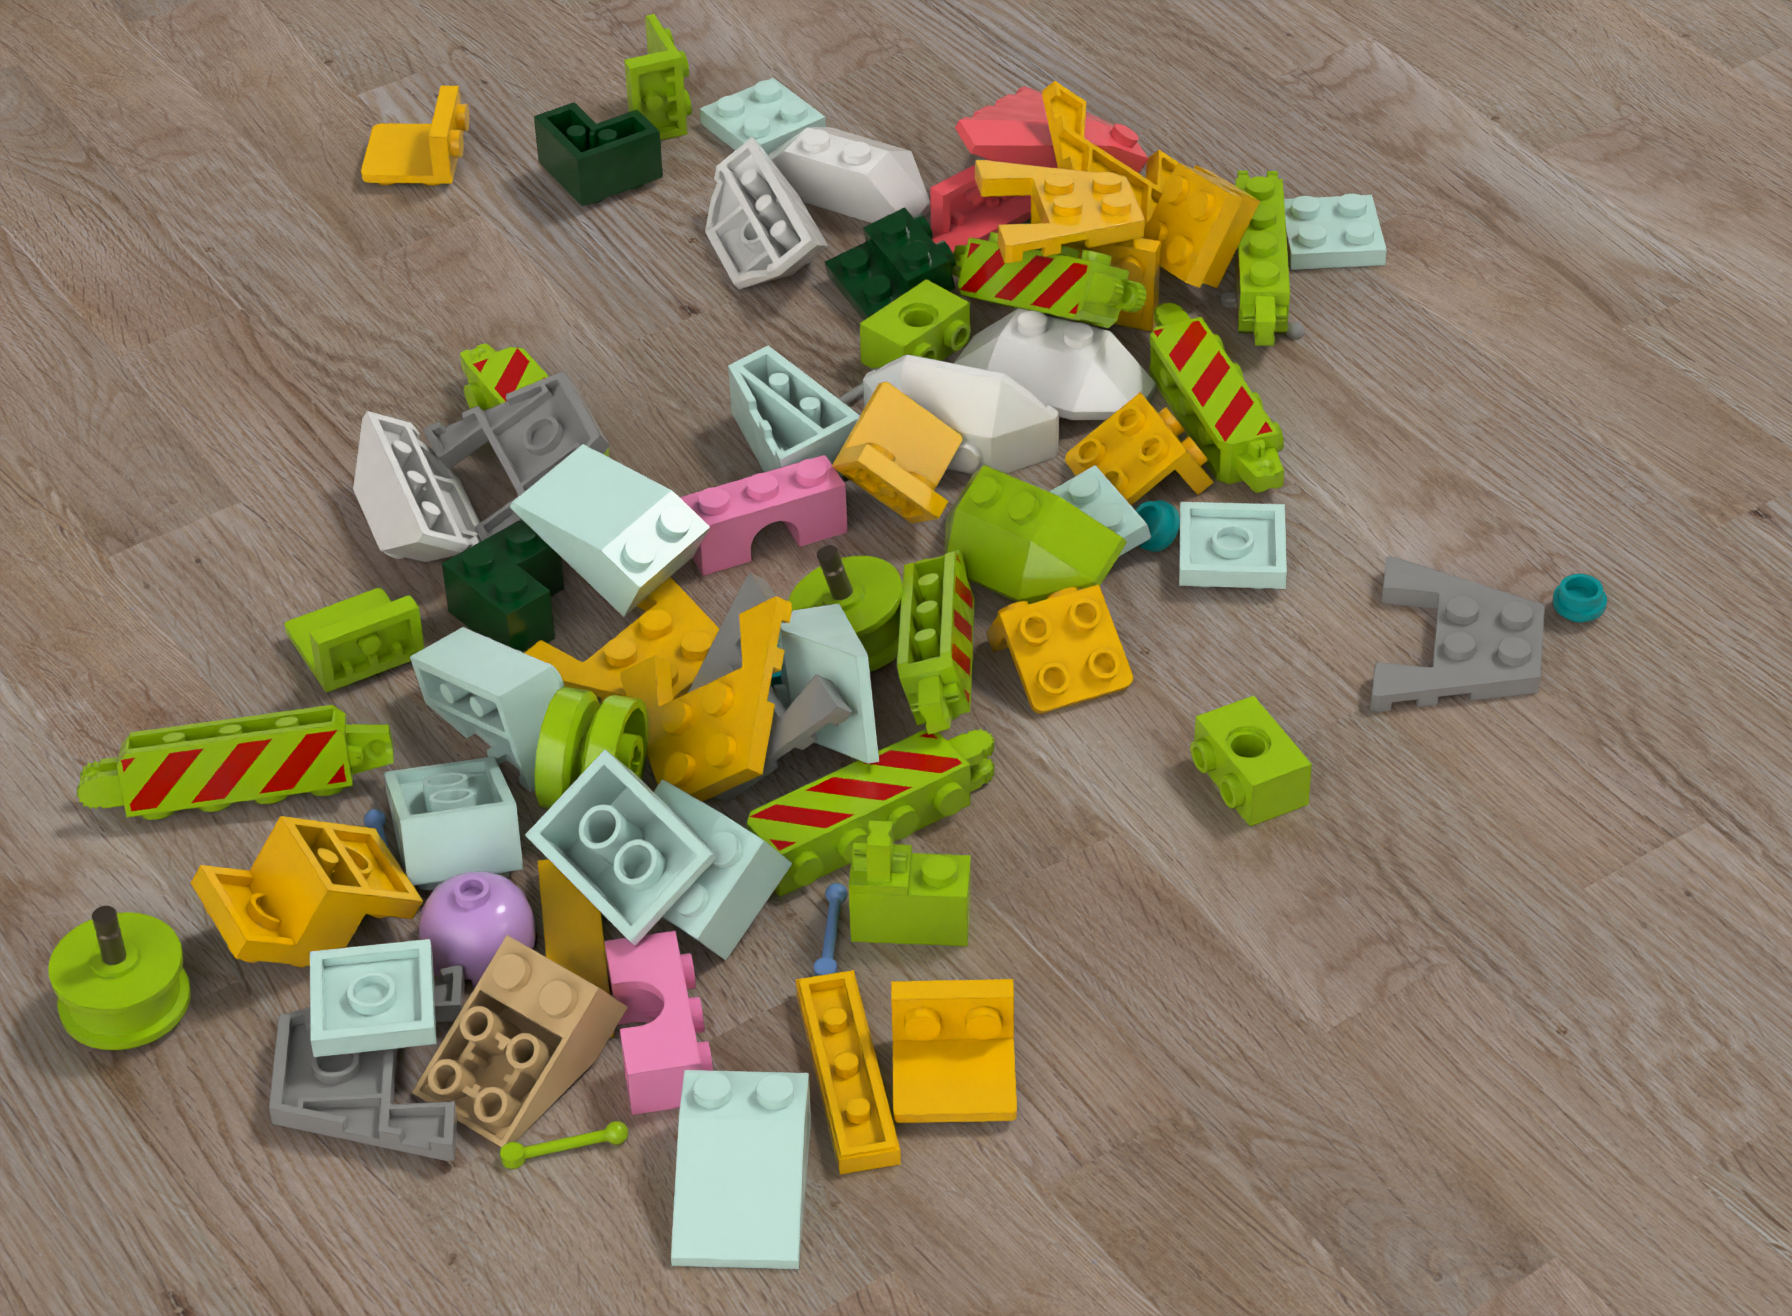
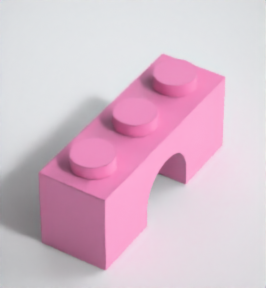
(802, 495)
(654, 986)

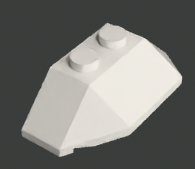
(851, 174)
(759, 220)
(1061, 362)
(992, 412)
(409, 494)

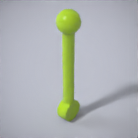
(514, 1154)

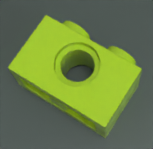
(919, 323)
(1251, 761)

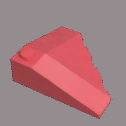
(1020, 134)

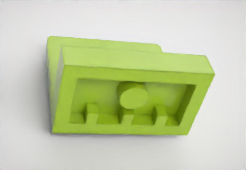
(657, 82)
(357, 637)

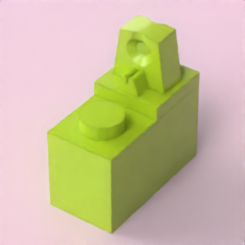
(907, 894)

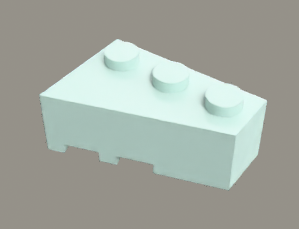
(786, 411)
(490, 693)

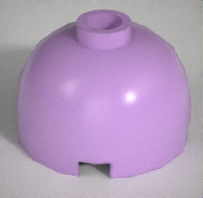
(470, 920)

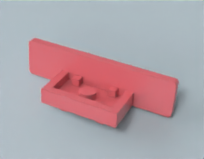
(962, 212)

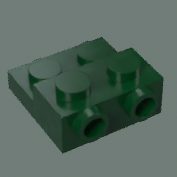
(891, 262)

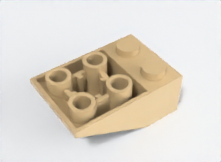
(502, 1048)

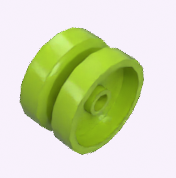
(579, 730)

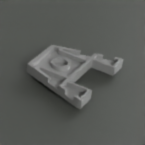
(527, 433)
(1482, 644)
(790, 728)
(355, 1092)

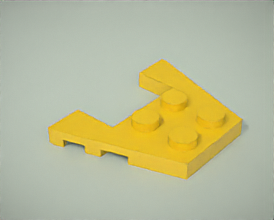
(1073, 152)
(1069, 204)
(669, 629)
(720, 729)

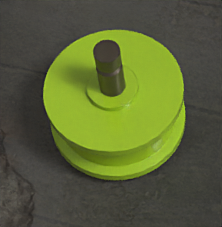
(867, 593)
(119, 980)

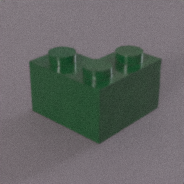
(597, 157)
(506, 587)

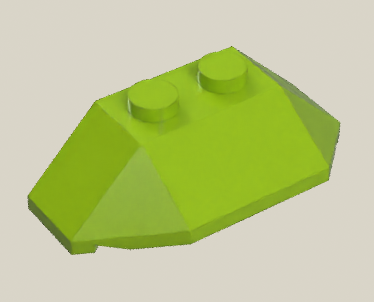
(1026, 539)

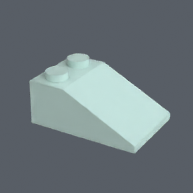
(612, 525)
(826, 645)
(453, 821)
(621, 846)
(734, 886)
(741, 1169)

